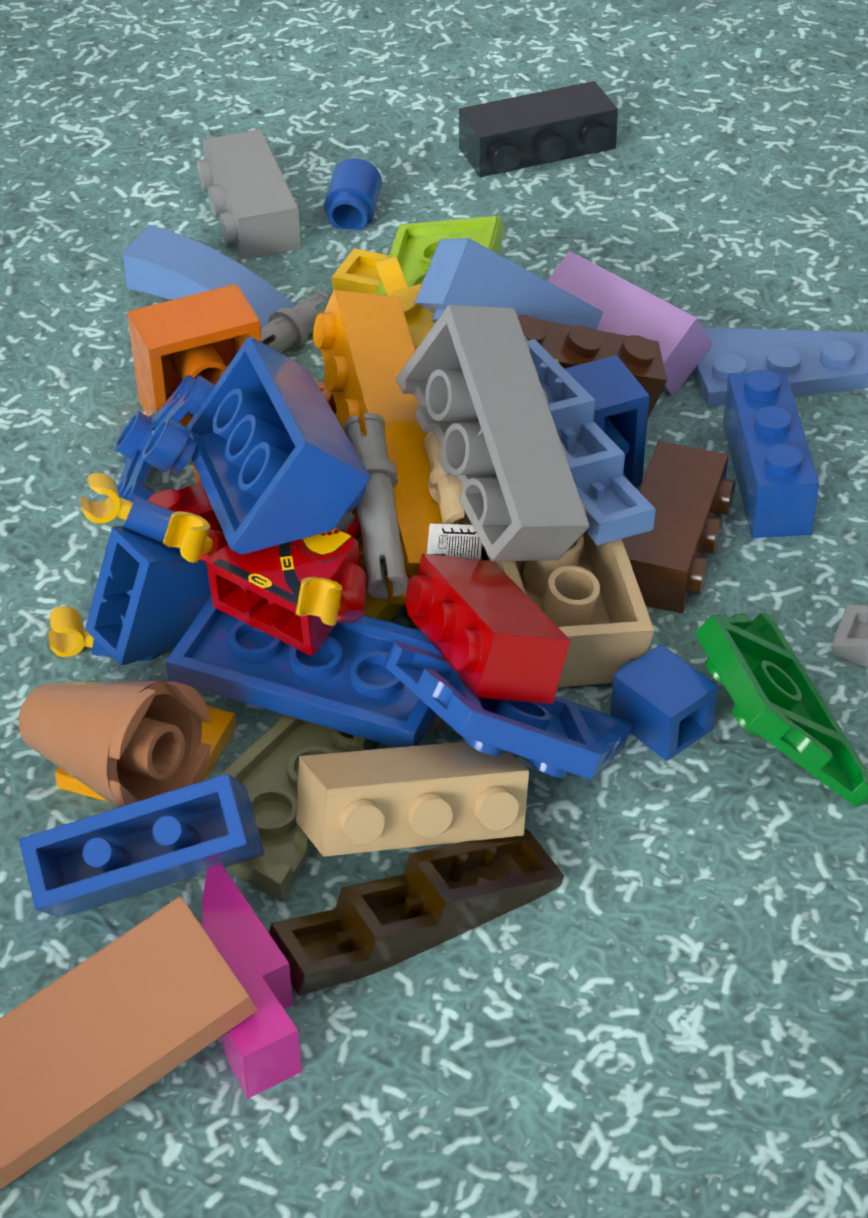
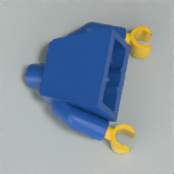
(143, 588)

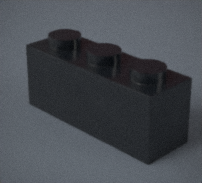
(537, 128)

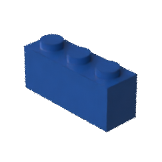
(770, 454)
(141, 846)

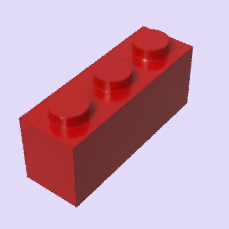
(487, 628)

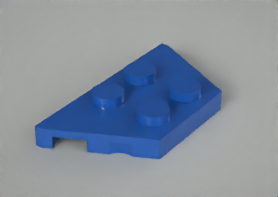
(551, 736)

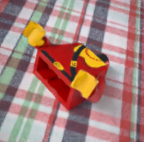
(285, 589)

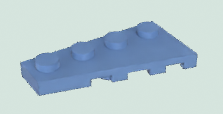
(812, 359)

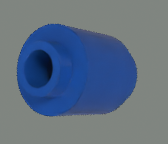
(352, 194)

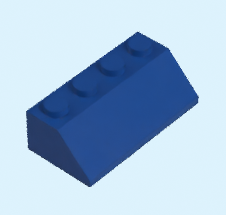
(273, 453)

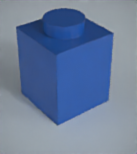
(664, 701)

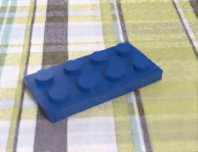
(336, 687)

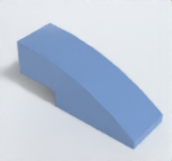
(178, 267)

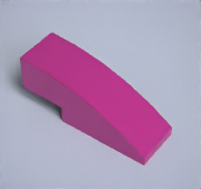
(266, 1044)

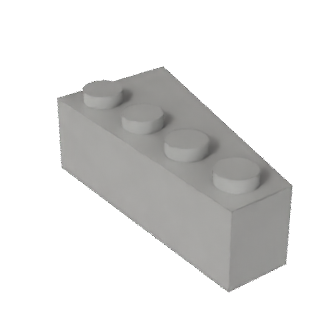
(496, 433)

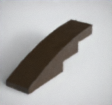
(406, 914)

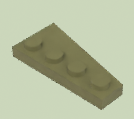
(271, 780)

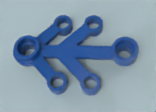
(159, 438)

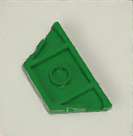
(780, 700)

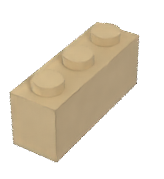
(409, 797)

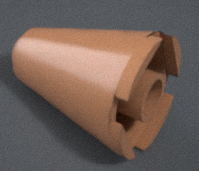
(120, 735)

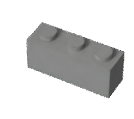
(249, 194)

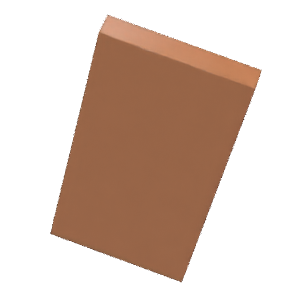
(110, 1033)

